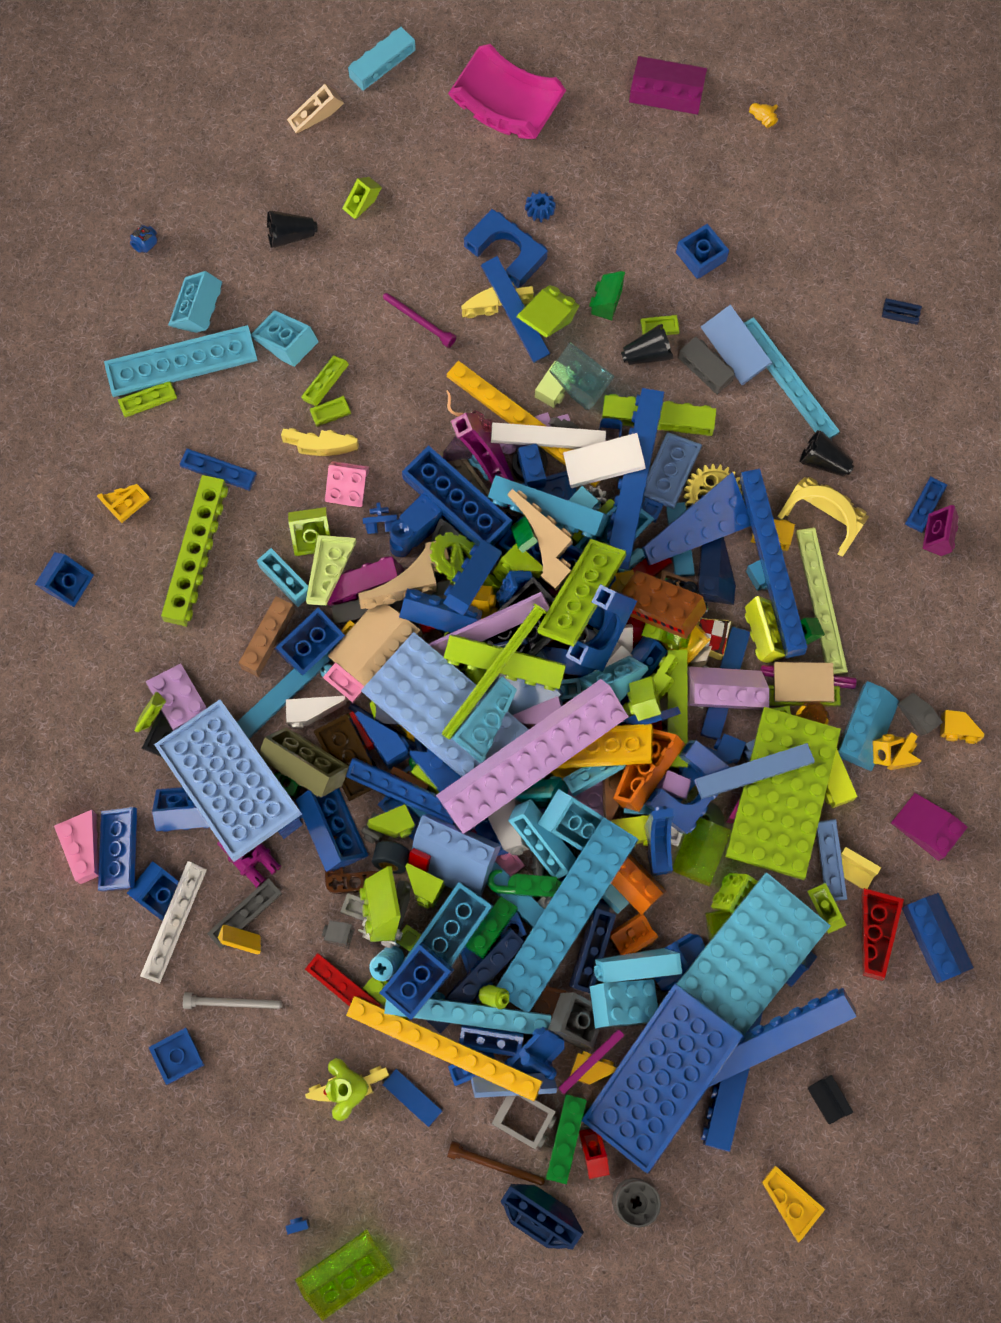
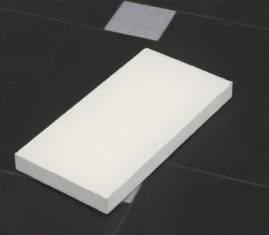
(604, 460)

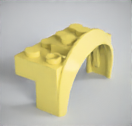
(830, 502)

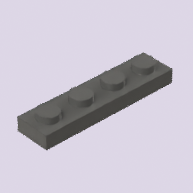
(247, 909)

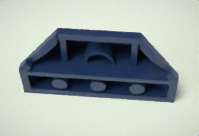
(541, 1216)

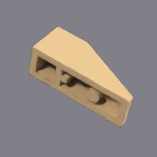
(316, 109)

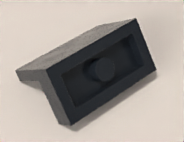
(830, 1099)

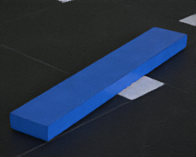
(513, 306)
(732, 659)
(397, 789)

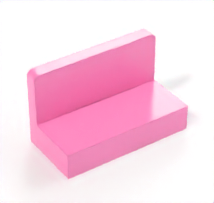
(344, 682)

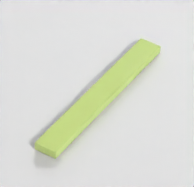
(821, 599)

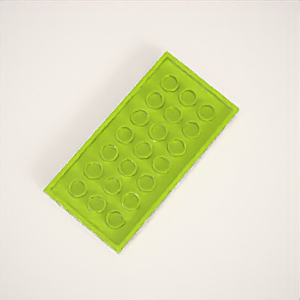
(782, 813)

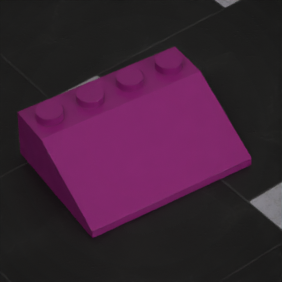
(667, 85)

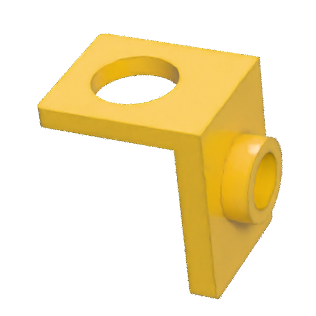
(885, 744)

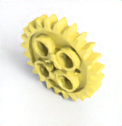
(699, 480)

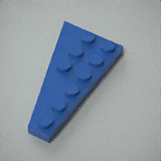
(708, 519)

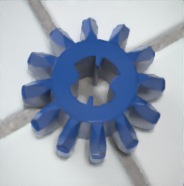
(540, 206)

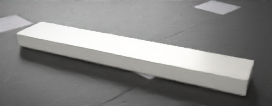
(545, 436)
(173, 922)

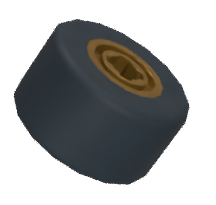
(391, 854)

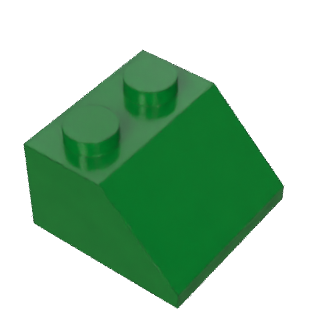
(607, 295)

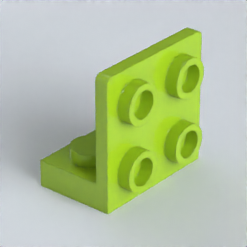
(733, 891)

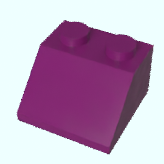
(941, 531)

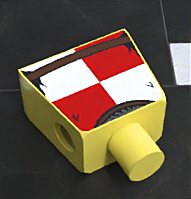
(718, 633)

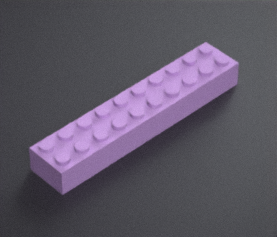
(532, 756)

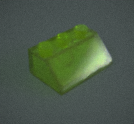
(701, 851)

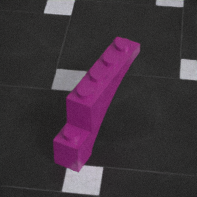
(488, 454)

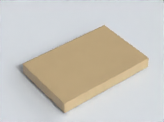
(803, 682)

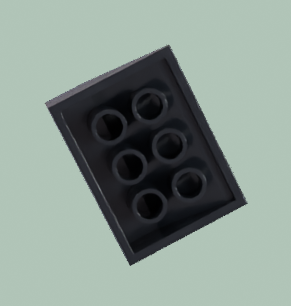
(536, 641)

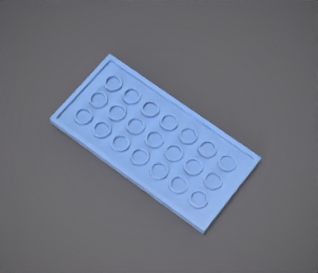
(425, 694)
(227, 780)

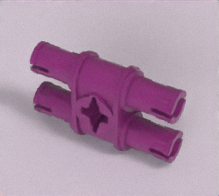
(247, 865)

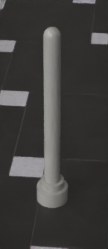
(191, 1000)

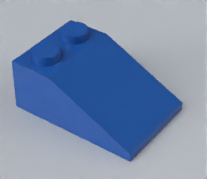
(386, 742)
(416, 980)

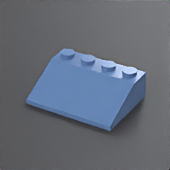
(456, 855)

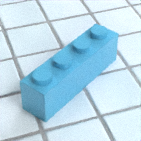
(381, 58)
(545, 845)

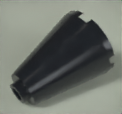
(288, 228)
(648, 348)
(826, 455)

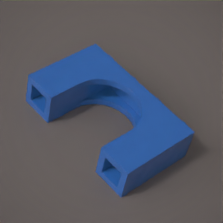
(496, 227)
(598, 650)
(687, 814)

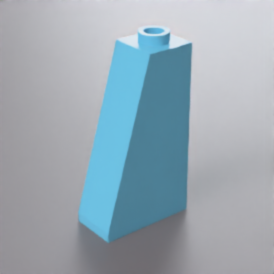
(638, 965)

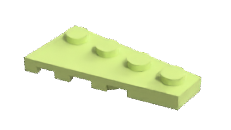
(328, 564)

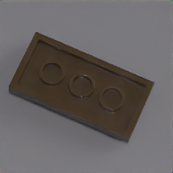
(344, 742)

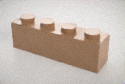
(267, 636)

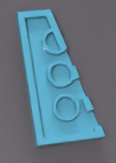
(481, 726)

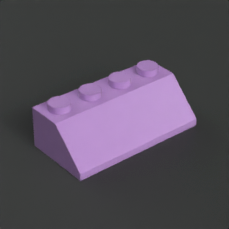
(727, 688)

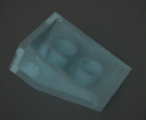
(581, 376)

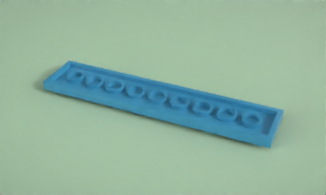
(566, 914)

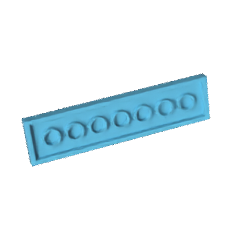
(180, 361)

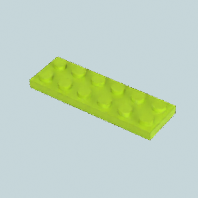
(574, 603)

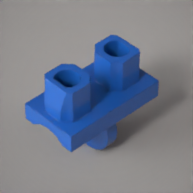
(371, 522)

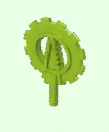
(458, 544)

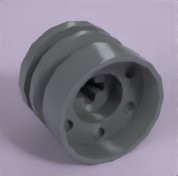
(641, 1214)

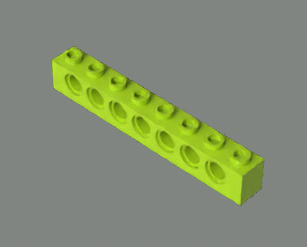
(207, 487)

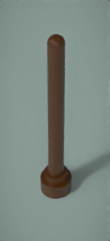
(457, 1151)

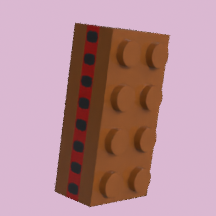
(664, 604)

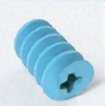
(386, 963)

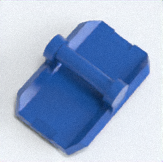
(689, 949)
(538, 1053)

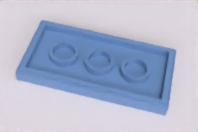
(736, 344)
(671, 469)

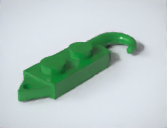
(526, 885)

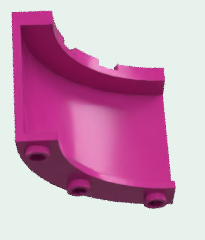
(505, 94)

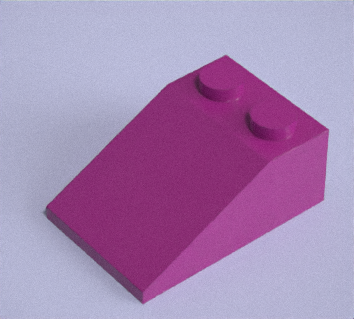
(929, 826)

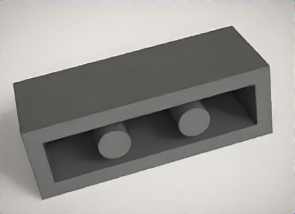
(706, 365)

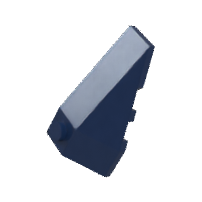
(715, 573)

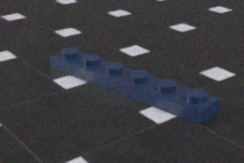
(482, 972)

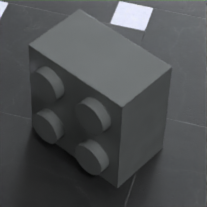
(574, 1020)

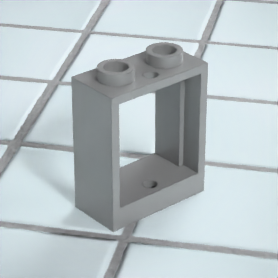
(540, 1138)

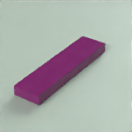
(593, 1059)

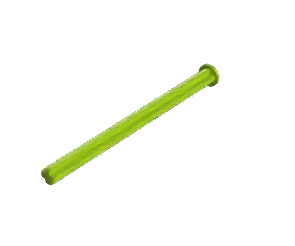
(493, 671)

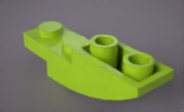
(661, 678)

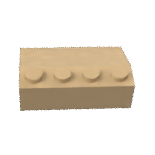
(372, 642)

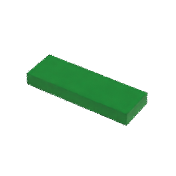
(524, 534)

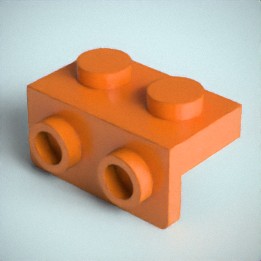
(633, 935)

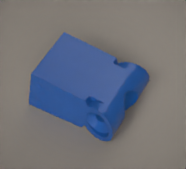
(414, 526)

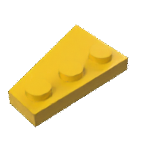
(793, 1203)

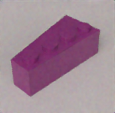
(364, 579)

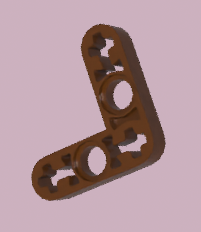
(339, 875)

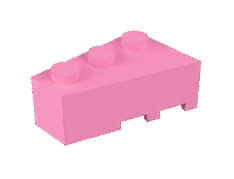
(80, 845)

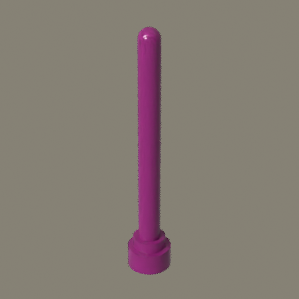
(447, 338)

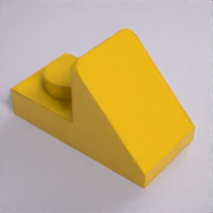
(903, 757)

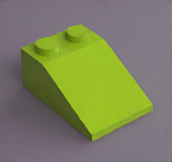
(549, 311)

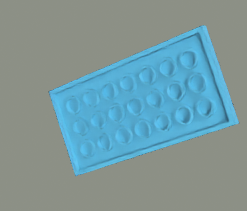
(754, 953)

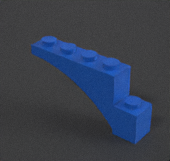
(727, 749)
(659, 840)

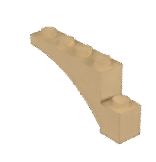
(551, 540)
(417, 576)

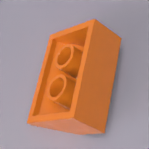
(637, 885)

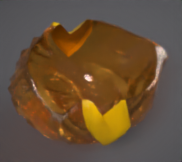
(814, 711)

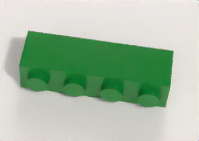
(566, 1139)

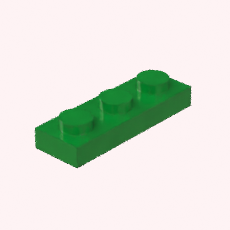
(491, 927)

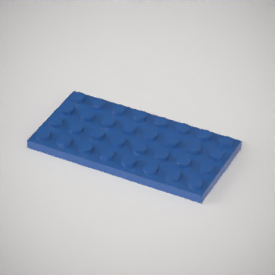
(662, 1078)

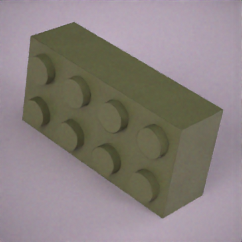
(303, 762)

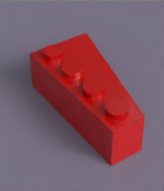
(879, 928)

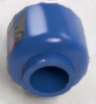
(143, 239)

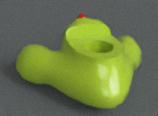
(345, 1089)

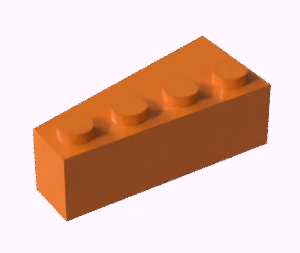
(641, 779)

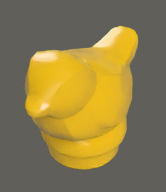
(764, 113)

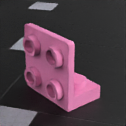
(346, 483)

